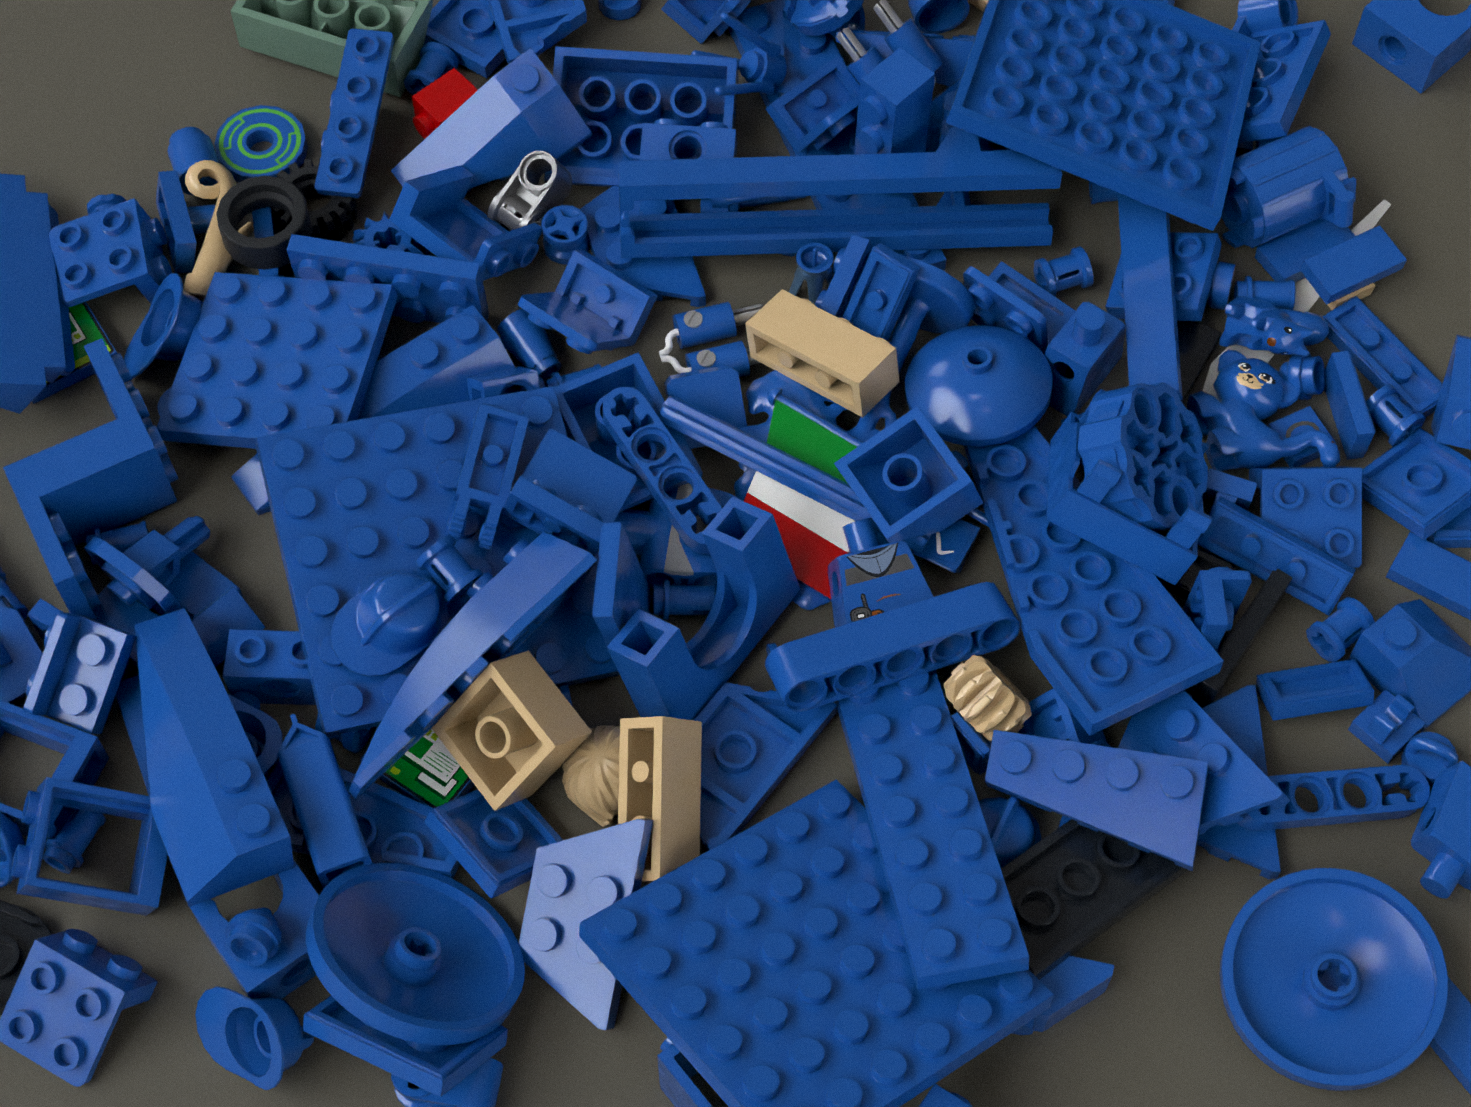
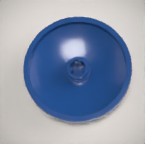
(414, 954)
(1333, 979)

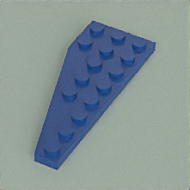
(1089, 618)

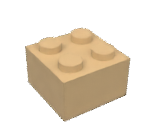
(511, 730)

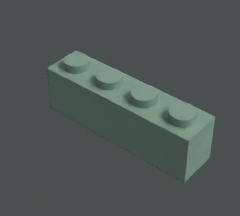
(317, 30)

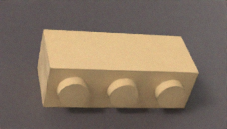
(823, 352)
(662, 784)

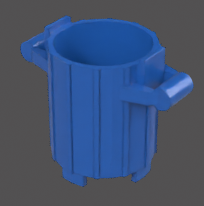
(1286, 187)

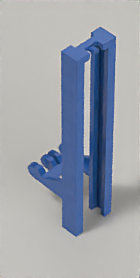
(952, 223)

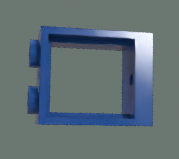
(81, 761)
(149, 857)

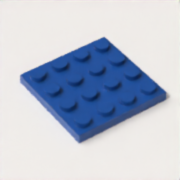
(276, 358)

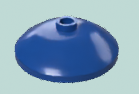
(985, 400)

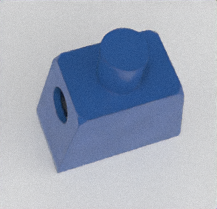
(1092, 347)
(1445, 832)

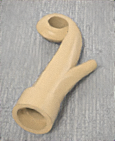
(213, 255)

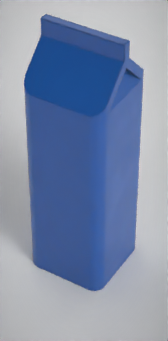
(322, 802)

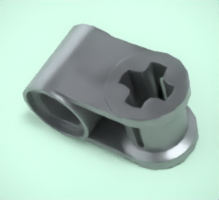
(526, 196)

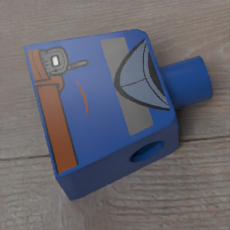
(873, 576)

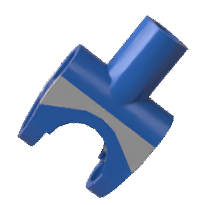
(661, 547)

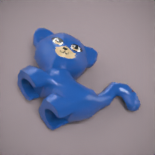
(1246, 394)

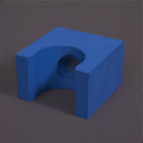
(1413, 40)
(291, 963)

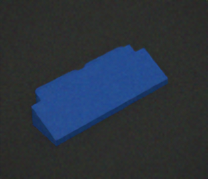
(32, 318)

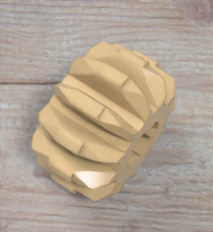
(986, 697)

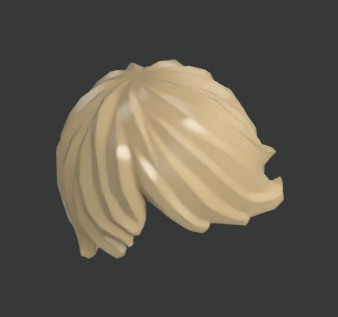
(593, 774)

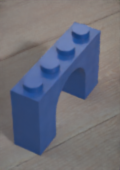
(751, 593)

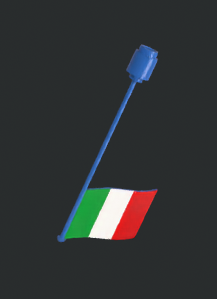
(808, 528)

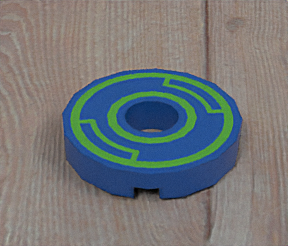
(258, 125)

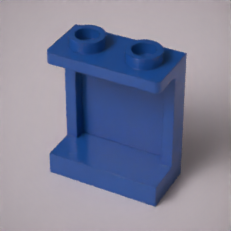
(450, 227)

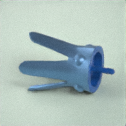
(814, 266)

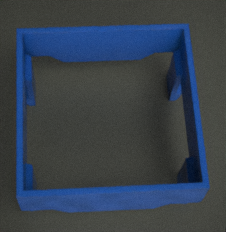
(1087, 518)

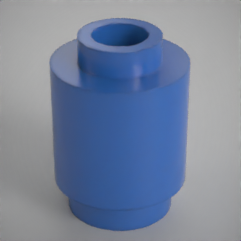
(188, 147)

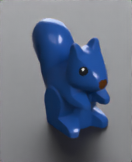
(1270, 328)

